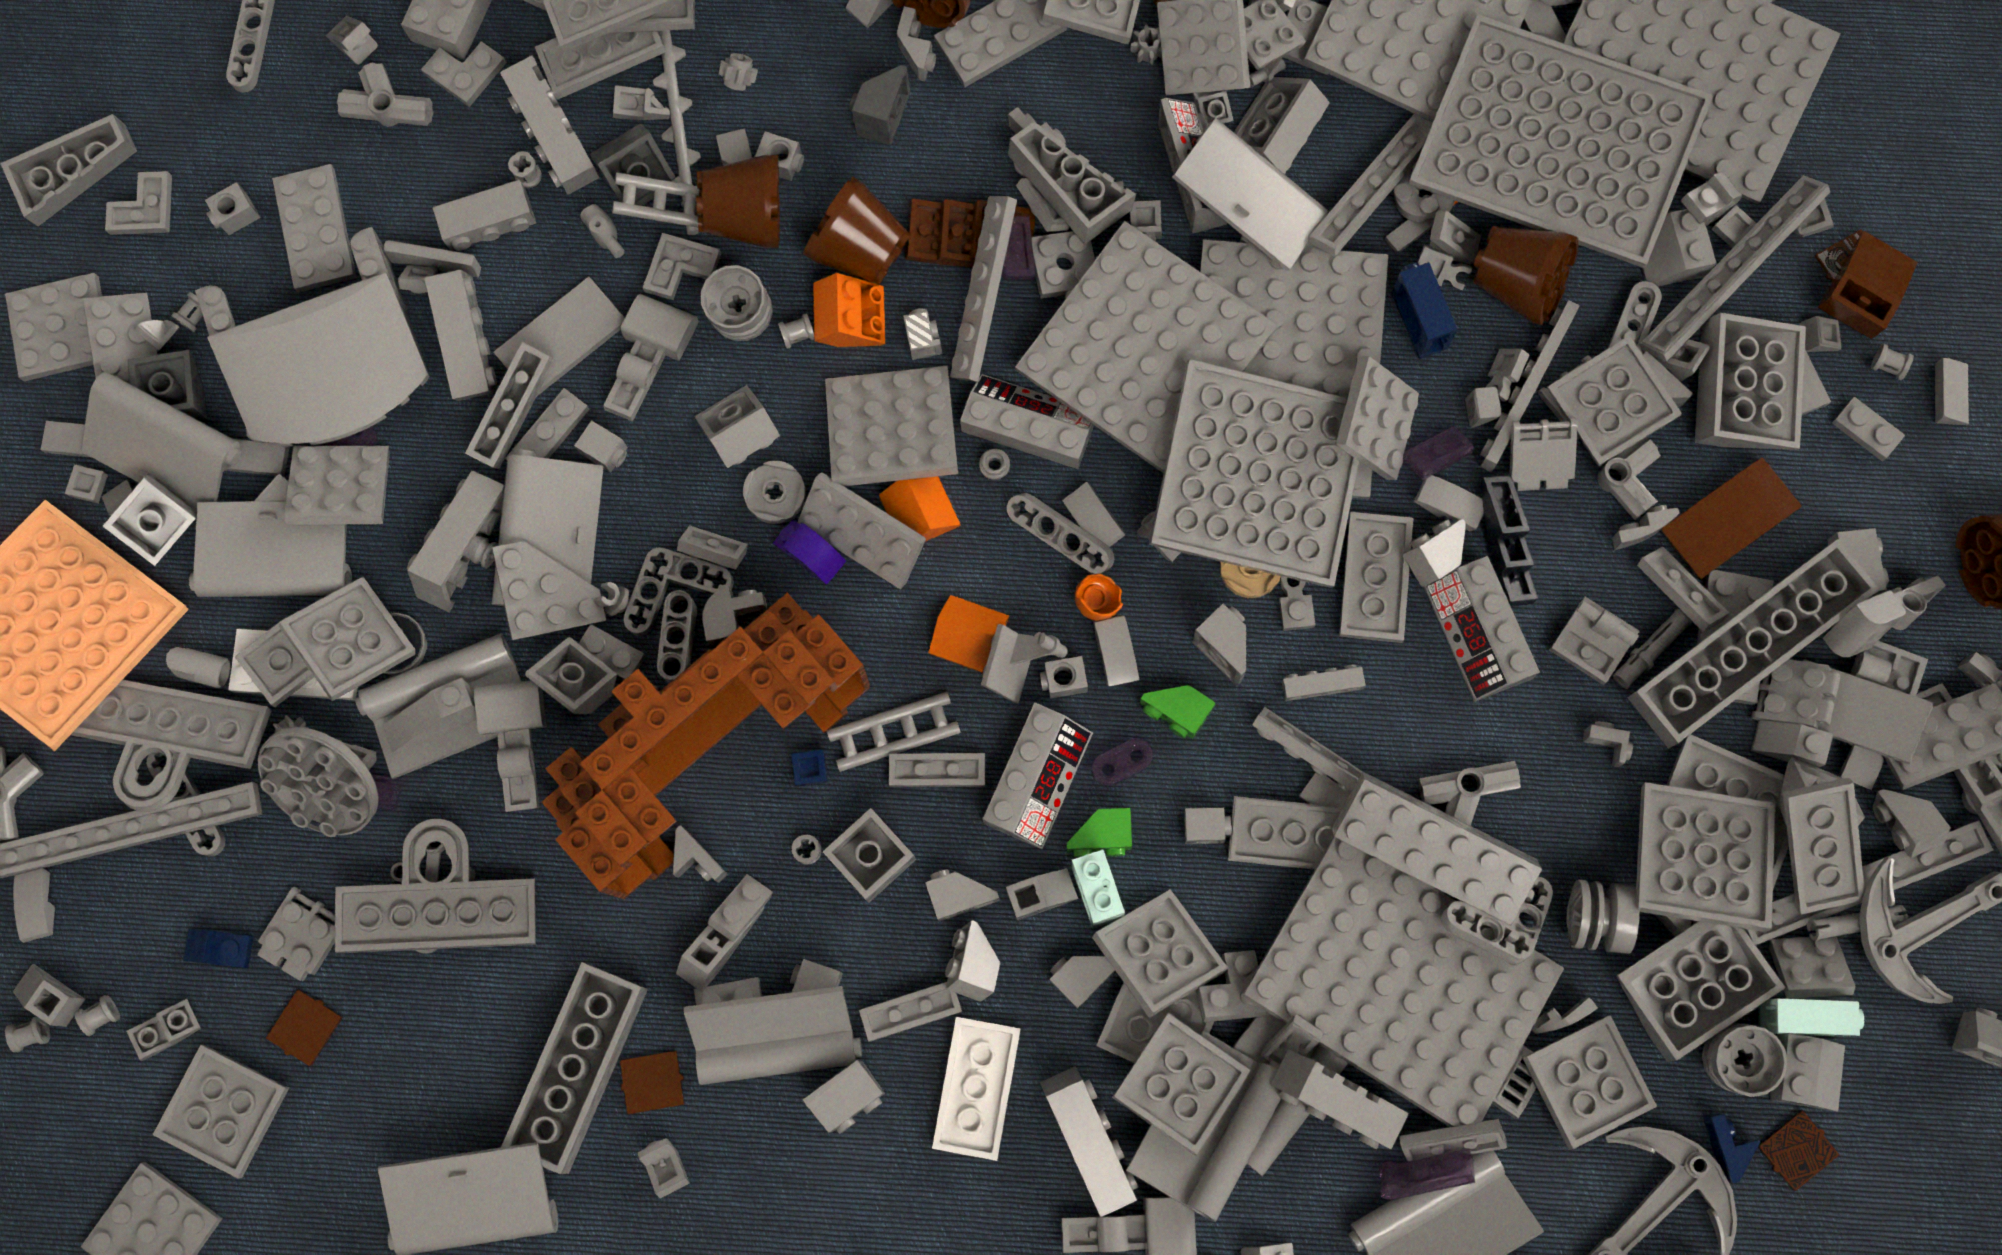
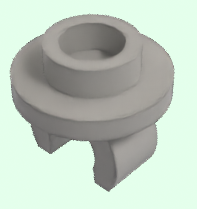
(617, 598)

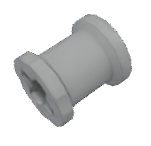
(526, 170)
(181, 315)
(796, 331)
(1892, 361)
(97, 1015)
(27, 1034)

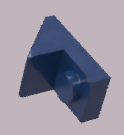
(218, 948)
(1730, 1156)

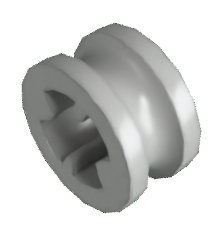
(483, 552)
(815, 854)

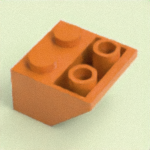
(848, 312)

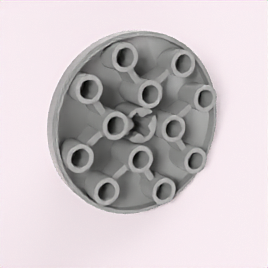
(319, 780)

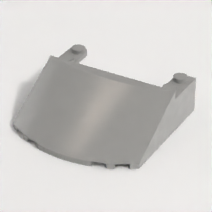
(323, 362)

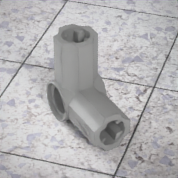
(1630, 490)

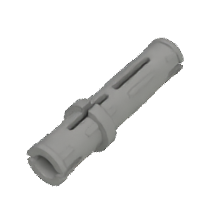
(1643, 658)
(1847, 924)

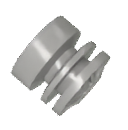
(728, 288)
(1610, 916)
(1761, 1067)

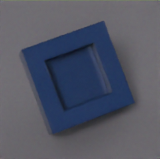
(809, 768)

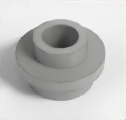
(994, 455)

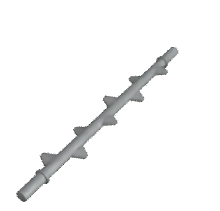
(677, 106)

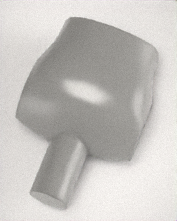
(602, 229)

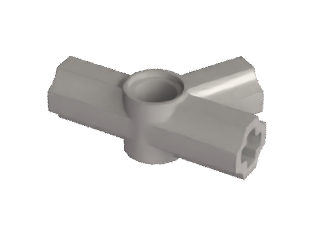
(377, 95)
(13, 782)
(1462, 803)

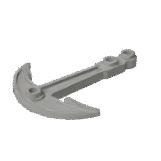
(1910, 934)
(1673, 1190)

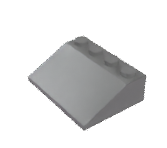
(1750, 383)
(1698, 986)

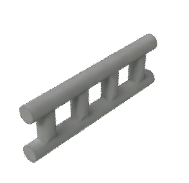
(658, 211)
(882, 748)

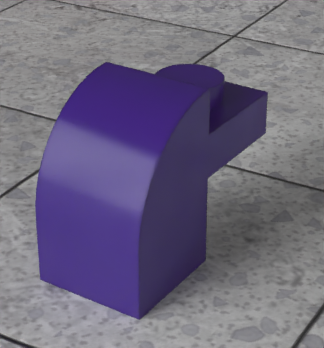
(809, 551)

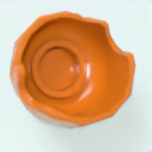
(1098, 597)

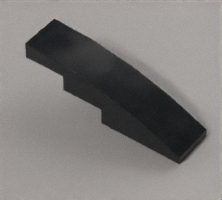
(1506, 539)

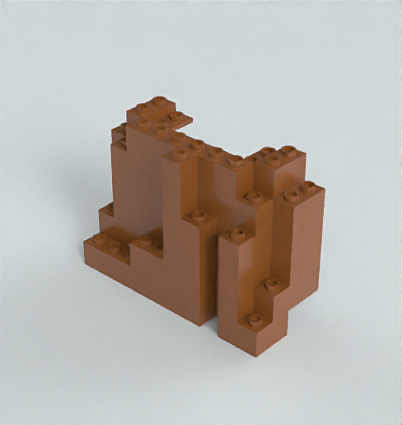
(610, 798)

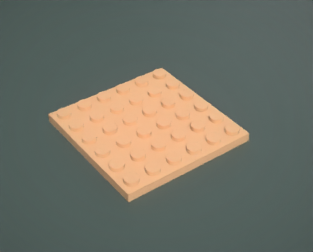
(70, 623)

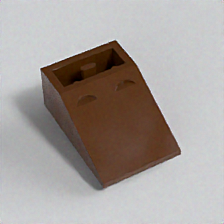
(1869, 286)

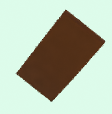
(948, 231)
(1730, 518)

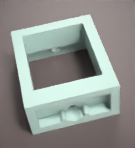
(1100, 902)
(1811, 1017)

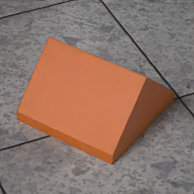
(920, 506)
(965, 633)

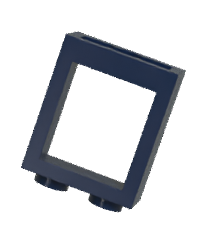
(1423, 310)

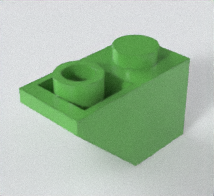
(1179, 706)
(1104, 831)

